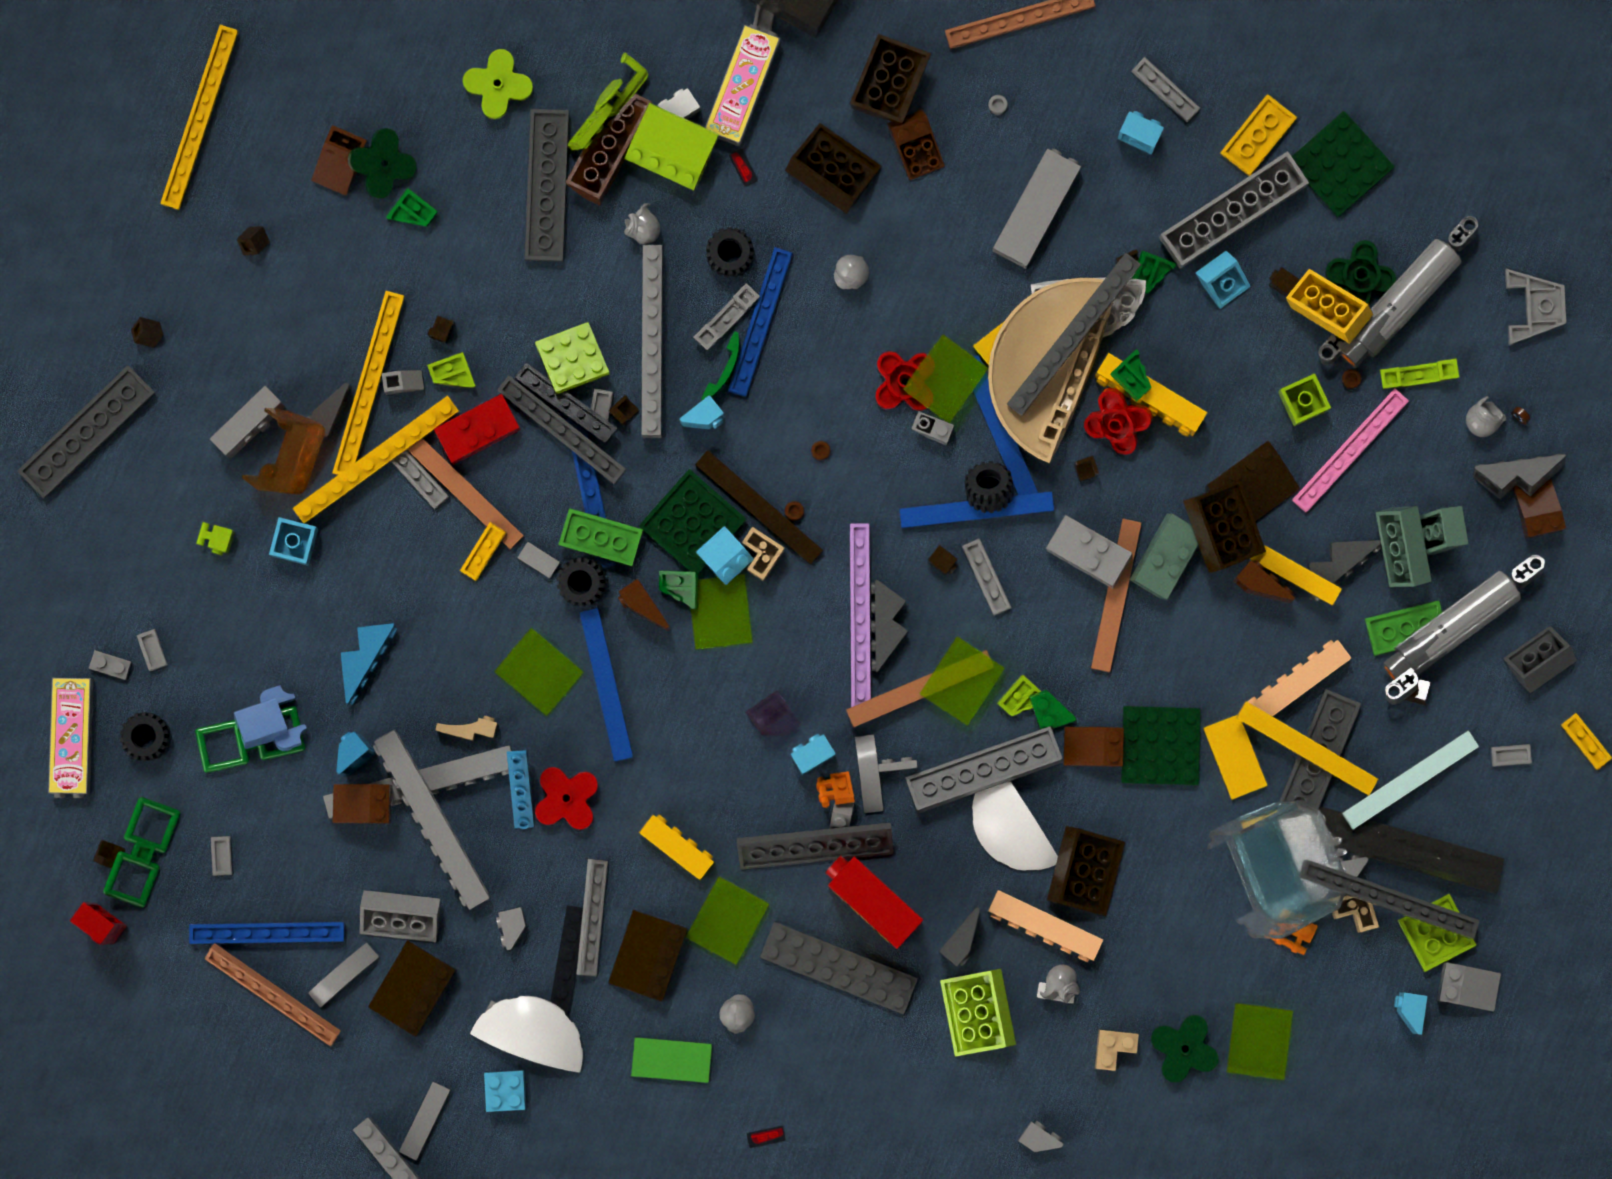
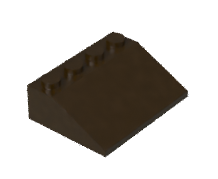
(889, 79)
(832, 168)
(1263, 478)
(1224, 526)
(1086, 870)
(647, 955)
(412, 988)

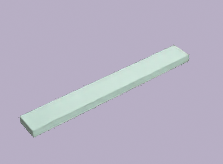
(1410, 780)

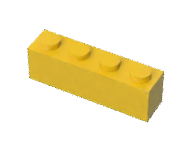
(676, 847)

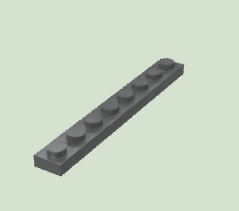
(562, 429)

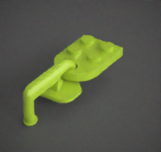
(604, 109)

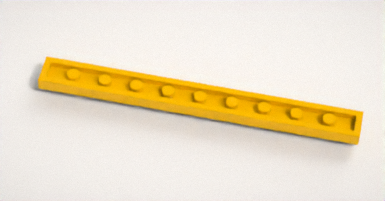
(199, 117)
(369, 381)
(375, 459)

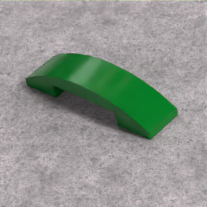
(733, 347)

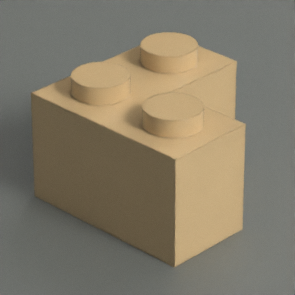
(767, 553)
(1362, 912)
(1109, 1043)

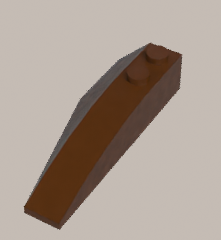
(607, 152)

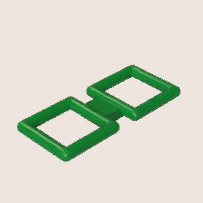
(264, 754)
(141, 852)

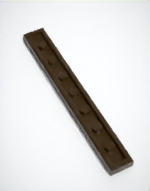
(759, 507)

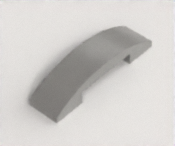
(727, 317)
(869, 773)
(343, 974)

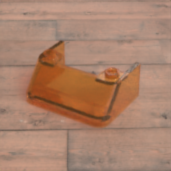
(295, 457)

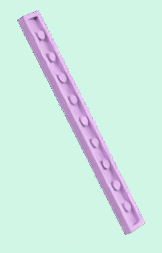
(860, 613)

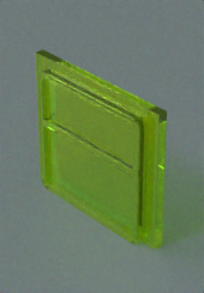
(945, 378)
(721, 613)
(538, 671)
(962, 681)
(727, 920)
(1259, 1041)

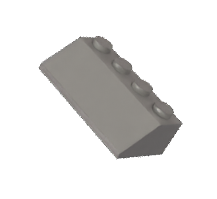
(399, 916)

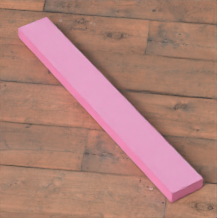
(1350, 450)

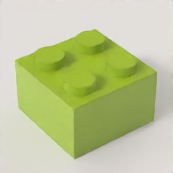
(1304, 399)

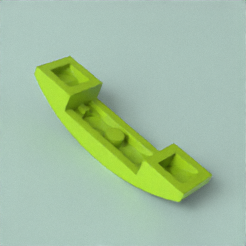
(1419, 374)

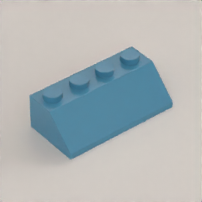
(353, 753)

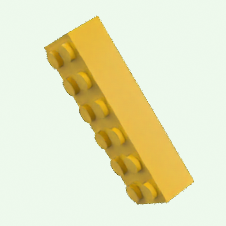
(1159, 400)

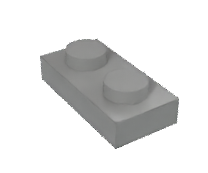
(110, 665)
(888, 765)

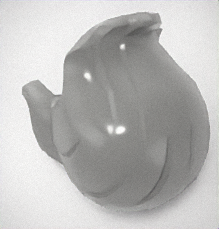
(643, 226)
(851, 272)
(1484, 418)
(1061, 982)
(737, 1013)

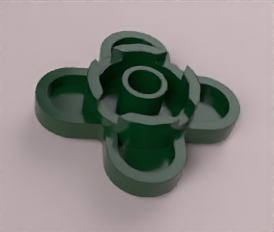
(368, 162)
(1362, 260)
(1171, 1041)

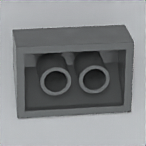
(1540, 659)

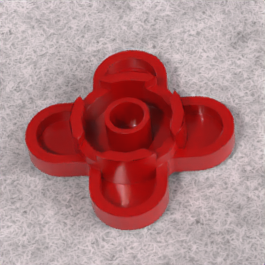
(895, 369)
(1118, 421)
(576, 809)

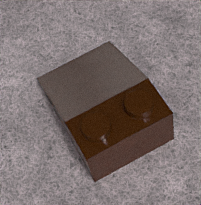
(1540, 512)
(639, 602)
(1093, 746)
(362, 803)

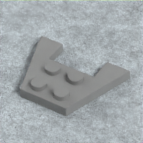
(1543, 305)

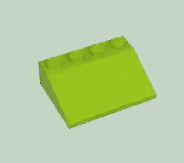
(672, 146)
(978, 1012)

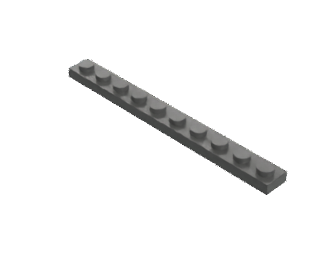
(1074, 334)
(1388, 899)

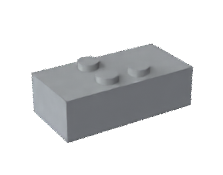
(246, 423)
(1089, 552)

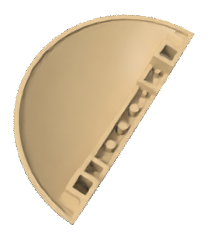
(1022, 345)

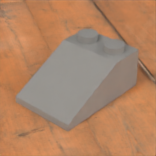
(1468, 986)

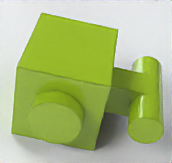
(219, 539)

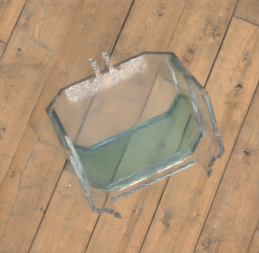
(1269, 858)

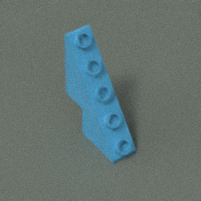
(359, 663)
(520, 788)

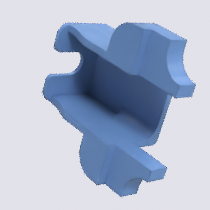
(265, 722)

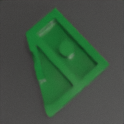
(1152, 269)
(1132, 376)
(680, 585)
(1050, 710)

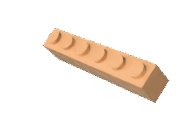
(1302, 678)
(1045, 925)

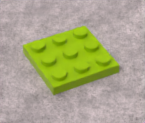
(572, 358)
(1431, 943)

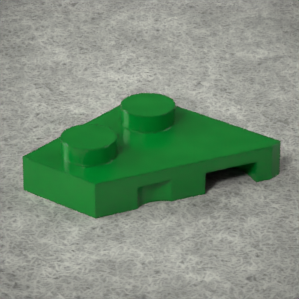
(412, 210)

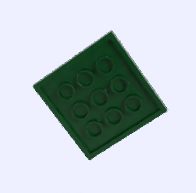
(1341, 163)
(689, 518)
(1161, 745)

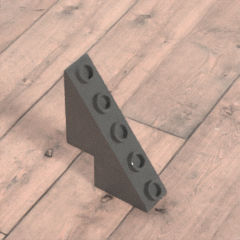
(1526, 474)
(1342, 559)
(887, 631)

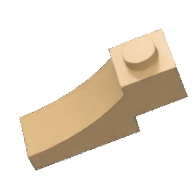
(484, 727)

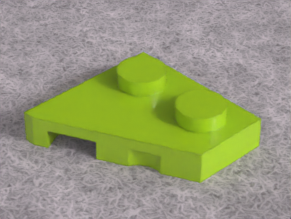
(452, 371)
(1017, 697)

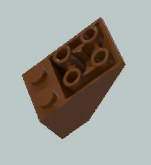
(916, 145)
(332, 166)
(1259, 583)

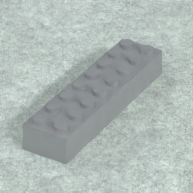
(1233, 210)

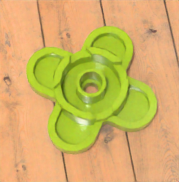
(496, 98)

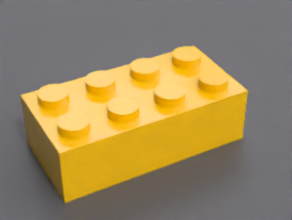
(1329, 306)

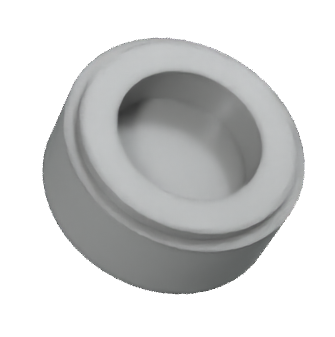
(997, 104)

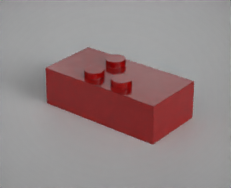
(477, 429)
(98, 923)

